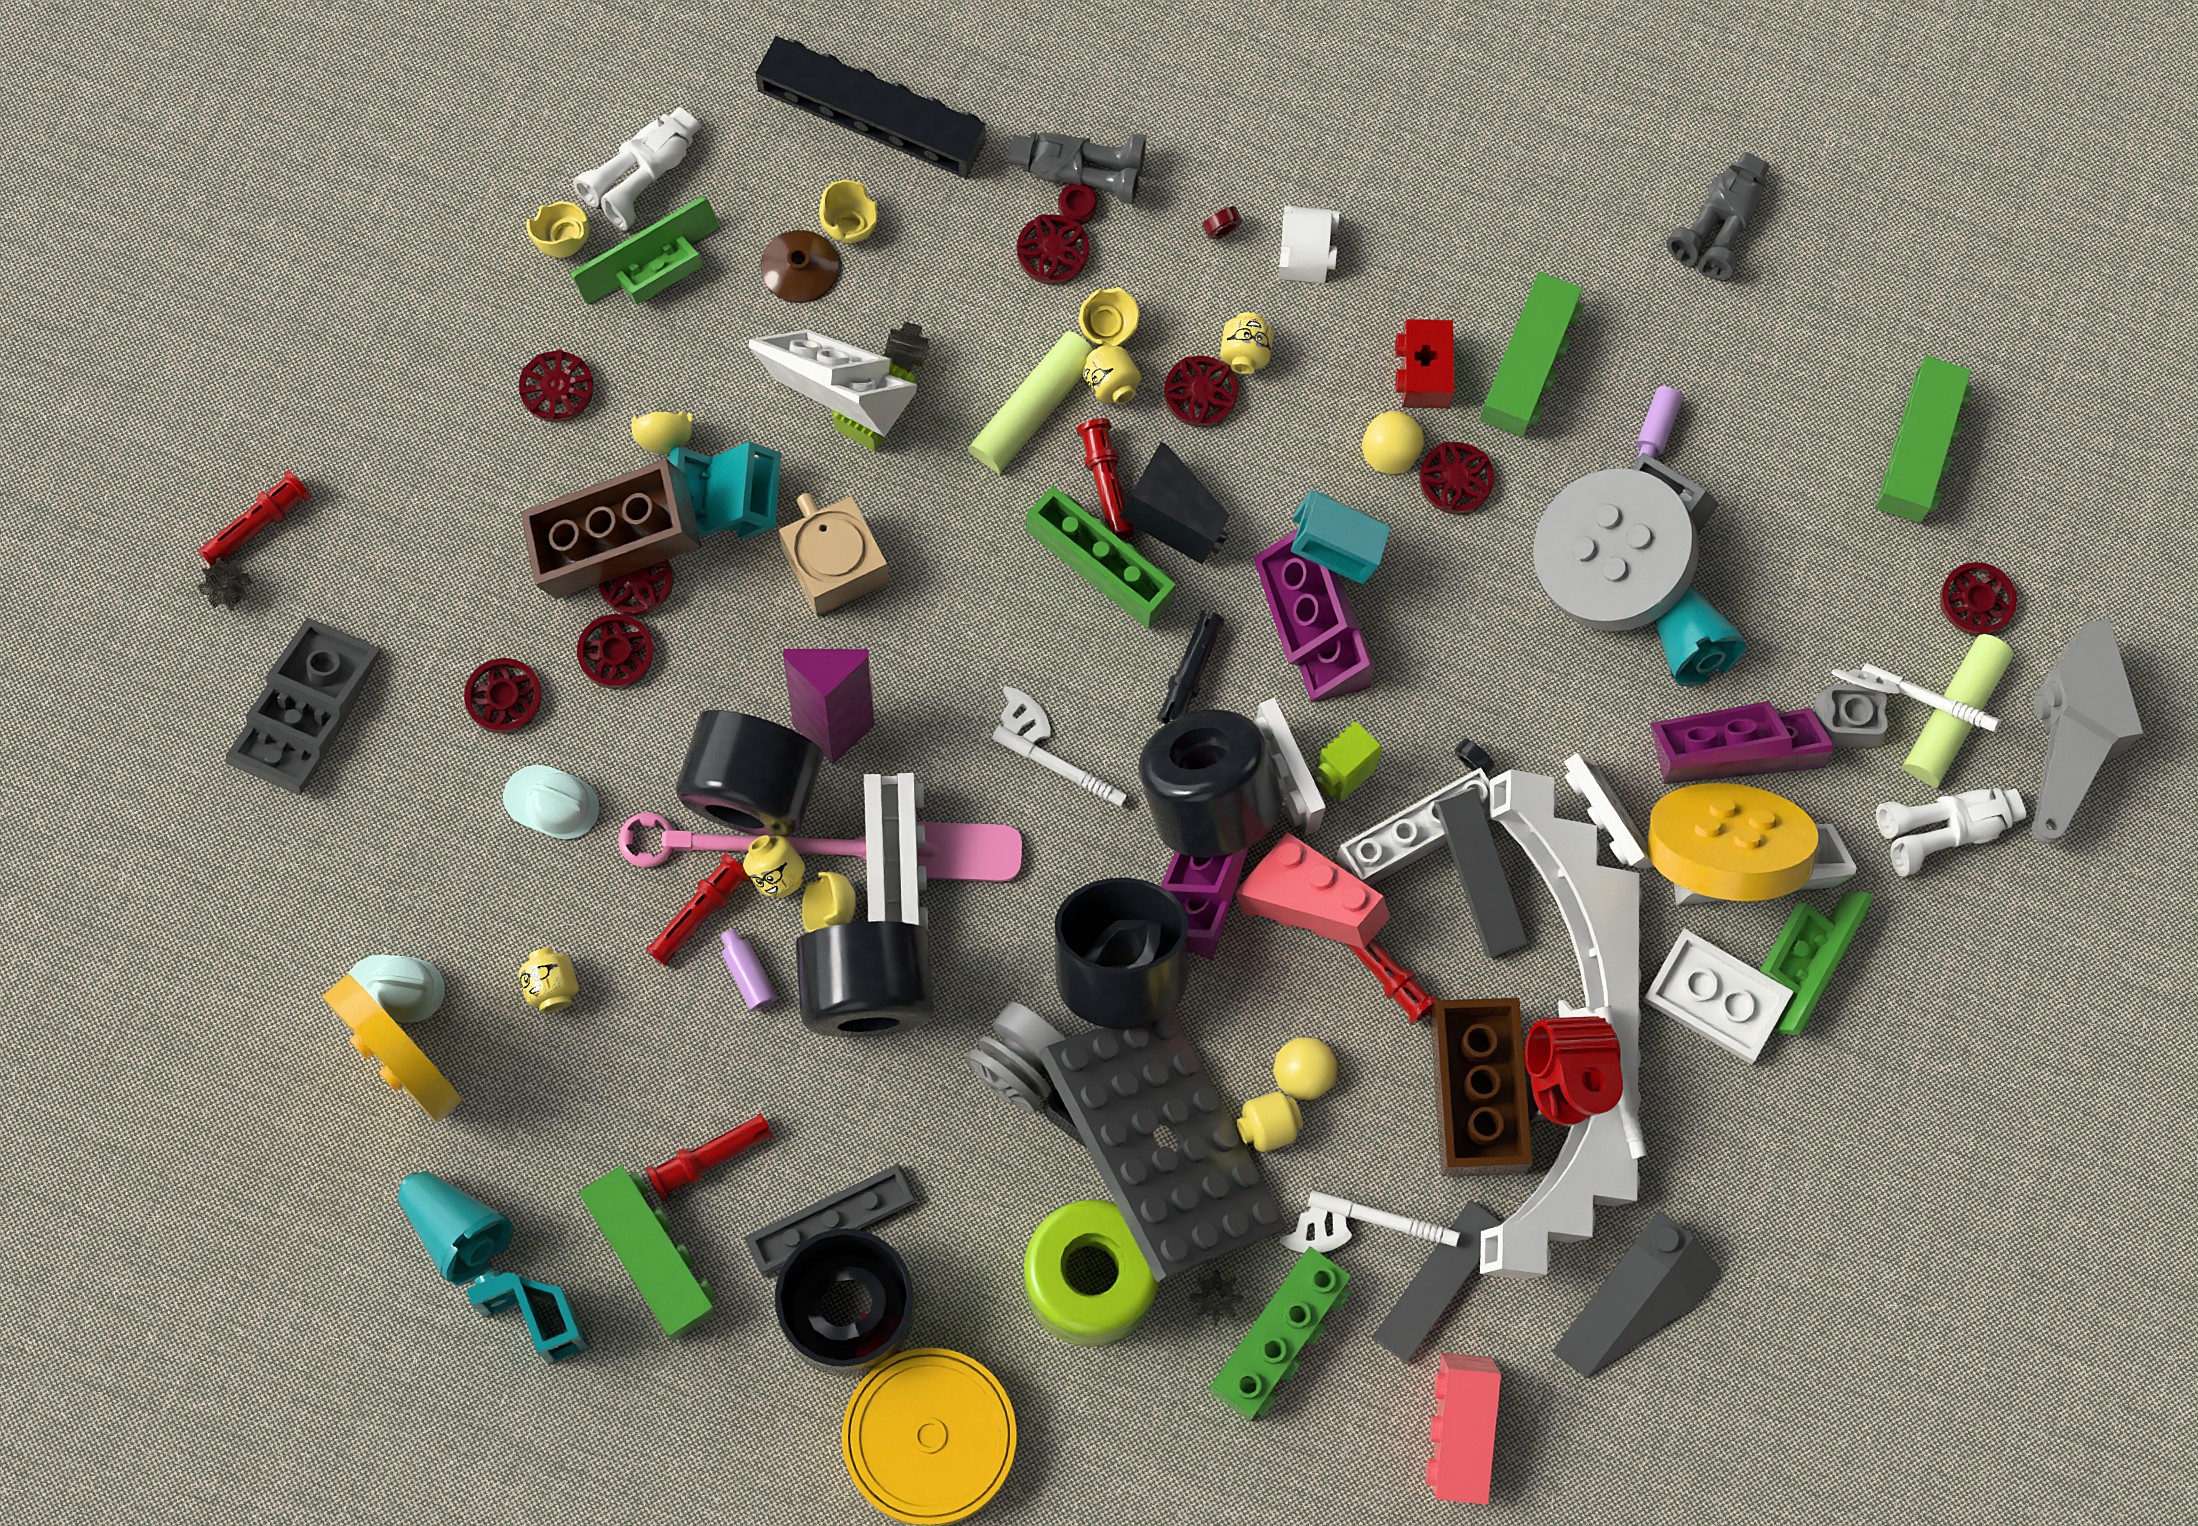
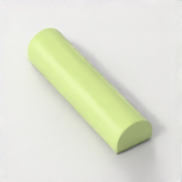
(1032, 403)
(1945, 733)

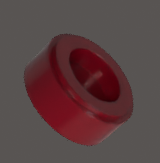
(1077, 203)
(1222, 222)

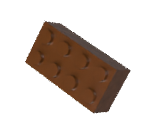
(610, 529)
(1480, 1087)

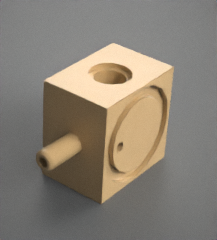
(833, 554)

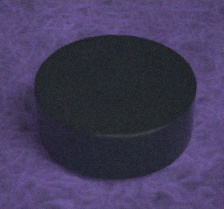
(1473, 756)

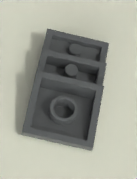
(303, 706)

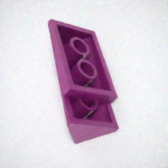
(1314, 622)
(830, 696)
(1740, 743)
(1206, 893)

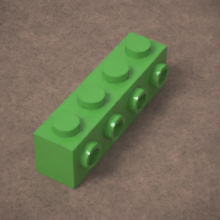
(1531, 354)
(1924, 439)
(1100, 556)
(648, 1253)
(1280, 1333)

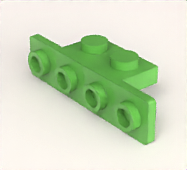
(651, 257)
(1809, 953)

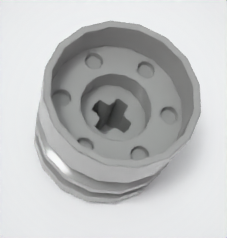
(1014, 1066)

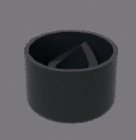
(748, 773)
(1210, 783)
(1128, 925)
(864, 978)
(833, 1259)

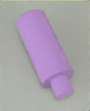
(1659, 421)
(747, 971)

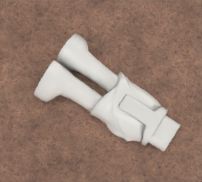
(654, 150)
(1970, 817)

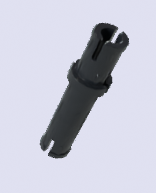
(1185, 683)

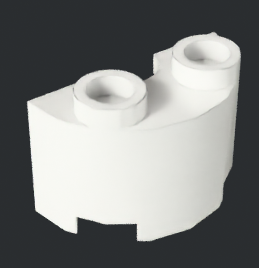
(1306, 243)

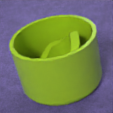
(1075, 1315)

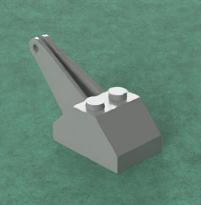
(2089, 720)

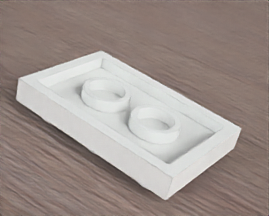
(1304, 800)
(1608, 811)
(1717, 996)

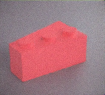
(1312, 893)
(1464, 1428)

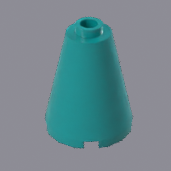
(1698, 639)
(454, 1226)

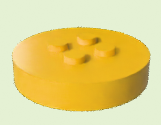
(1732, 842)
(401, 1059)
(929, 1437)

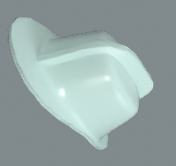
(551, 802)
(401, 985)

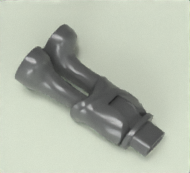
(1062, 159)
(1730, 201)

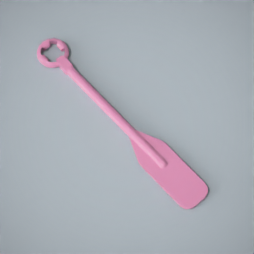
(951, 849)

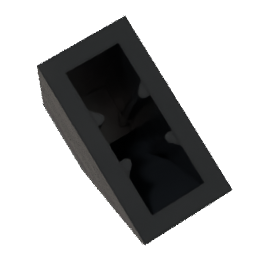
(1176, 507)

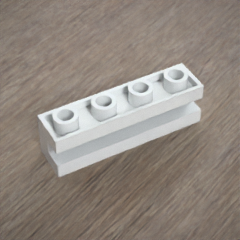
(1406, 834)
(893, 848)

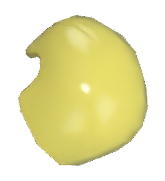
(847, 211)
(559, 229)
(1109, 317)
(662, 431)
(1393, 442)
(828, 901)
(1305, 1068)

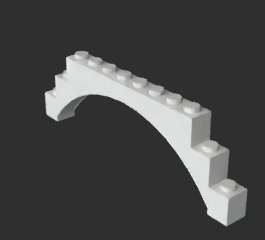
(1603, 922)

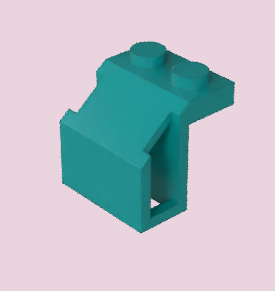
(732, 488)
(1339, 536)
(501, 1291)

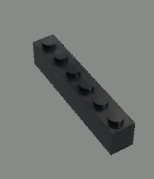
(871, 106)

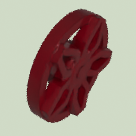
(1052, 249)
(1201, 391)
(1456, 477)
(638, 584)
(1978, 598)
(615, 651)
(502, 695)

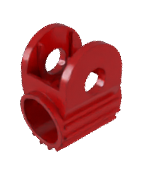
(1578, 1057)

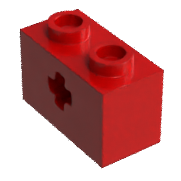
(1428, 342)

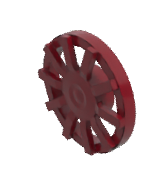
(556, 386)

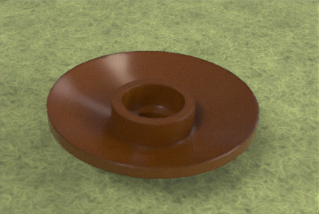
(799, 281)

